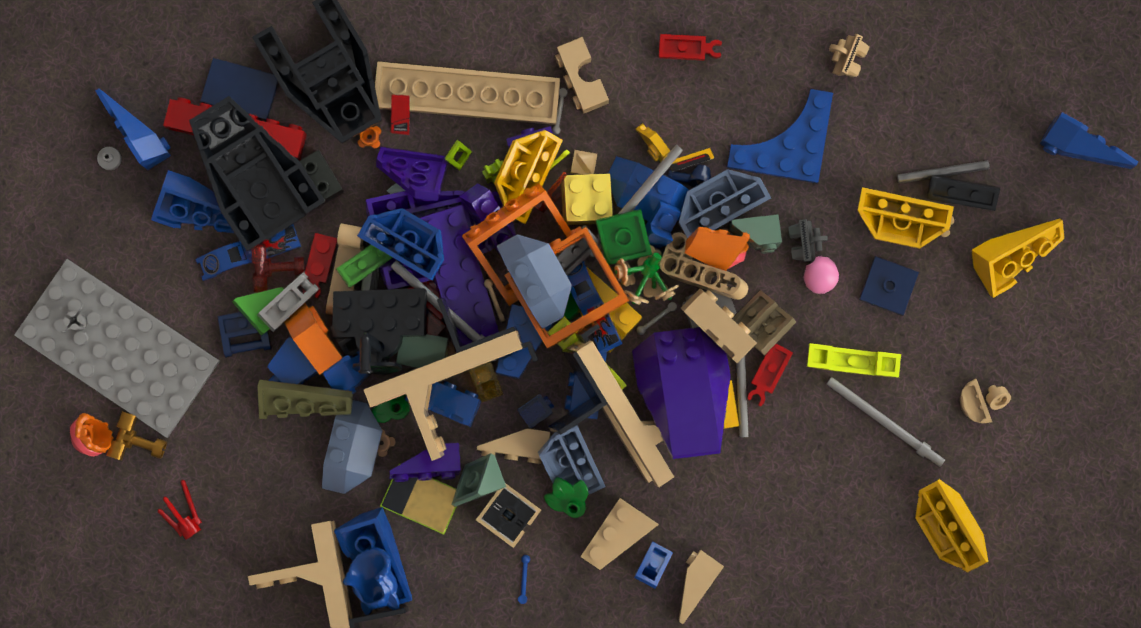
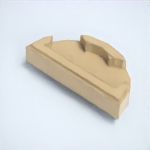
(973, 403)

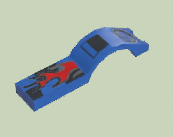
(236, 255)
(588, 300)

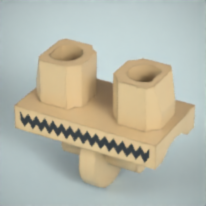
(845, 53)

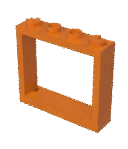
(501, 218)
(558, 246)

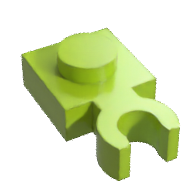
(490, 172)

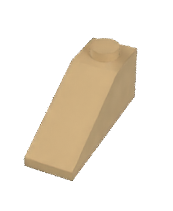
(698, 579)

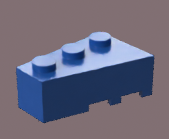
(517, 362)
(453, 403)

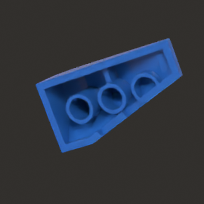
(1071, 139)
(142, 141)
(188, 202)
(342, 376)
(371, 531)

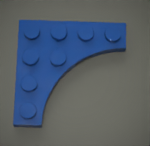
(796, 151)

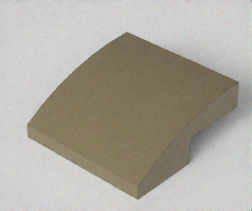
(765, 321)

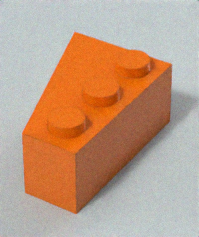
(312, 338)

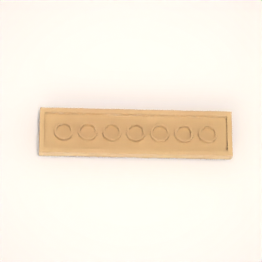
(469, 92)

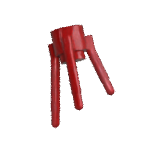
(187, 526)

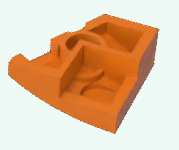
(715, 247)

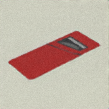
(400, 114)

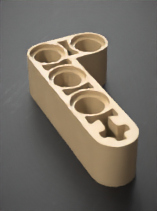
(348, 247)
(704, 274)

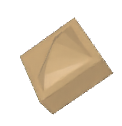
(583, 163)

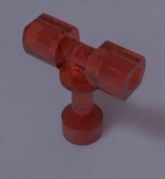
(264, 267)

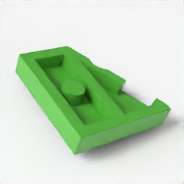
(252, 304)

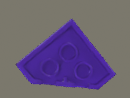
(414, 171)

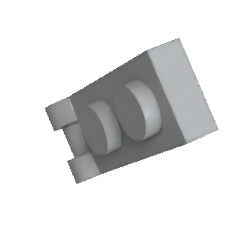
(287, 302)

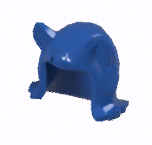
(373, 580)

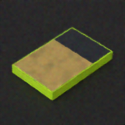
(422, 502)

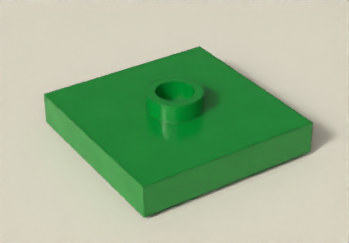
(623, 236)

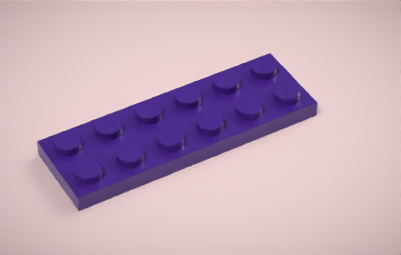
(460, 274)

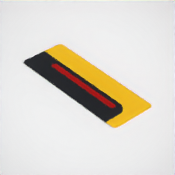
(692, 159)

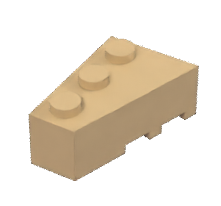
(719, 324)
(617, 533)

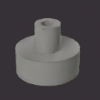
(112, 162)

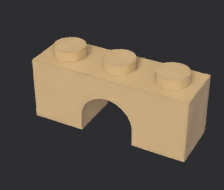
(587, 94)

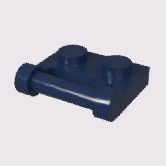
(236, 326)

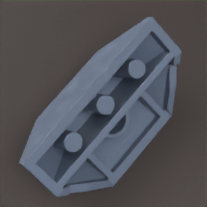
(721, 200)
(537, 277)
(351, 449)
(570, 459)

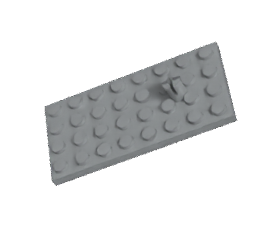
(117, 348)

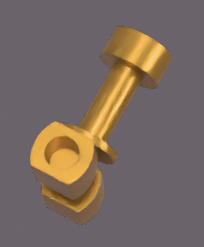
(127, 437)

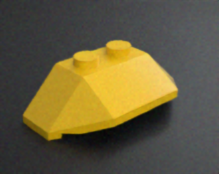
(526, 165)
(903, 218)
(950, 526)

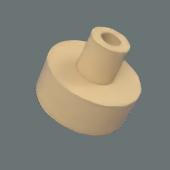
(997, 397)

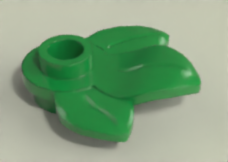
(385, 411)
(565, 495)

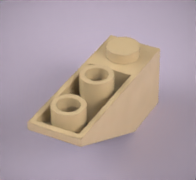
(522, 444)

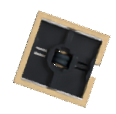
(508, 515)

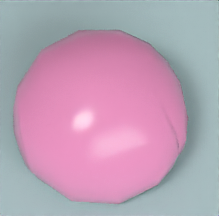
(821, 275)

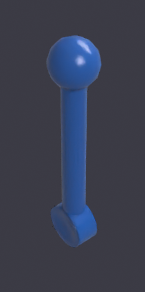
(522, 598)

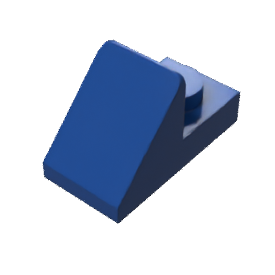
(661, 224)
(653, 565)

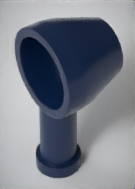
(700, 173)

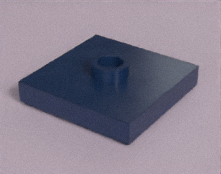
(889, 286)

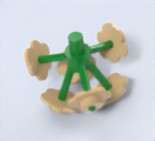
(651, 282)

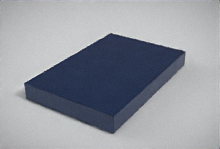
(246, 86)

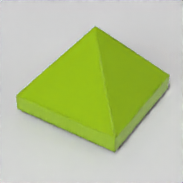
(458, 147)

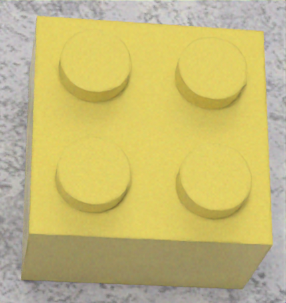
(586, 198)

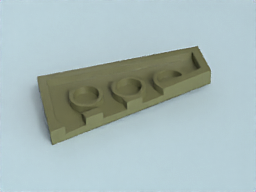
(289, 398)

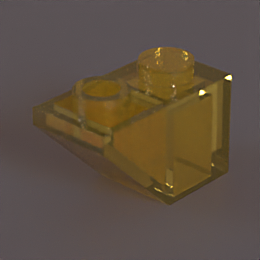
(486, 381)

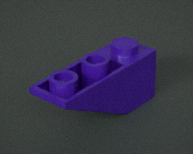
(481, 203)
(424, 468)

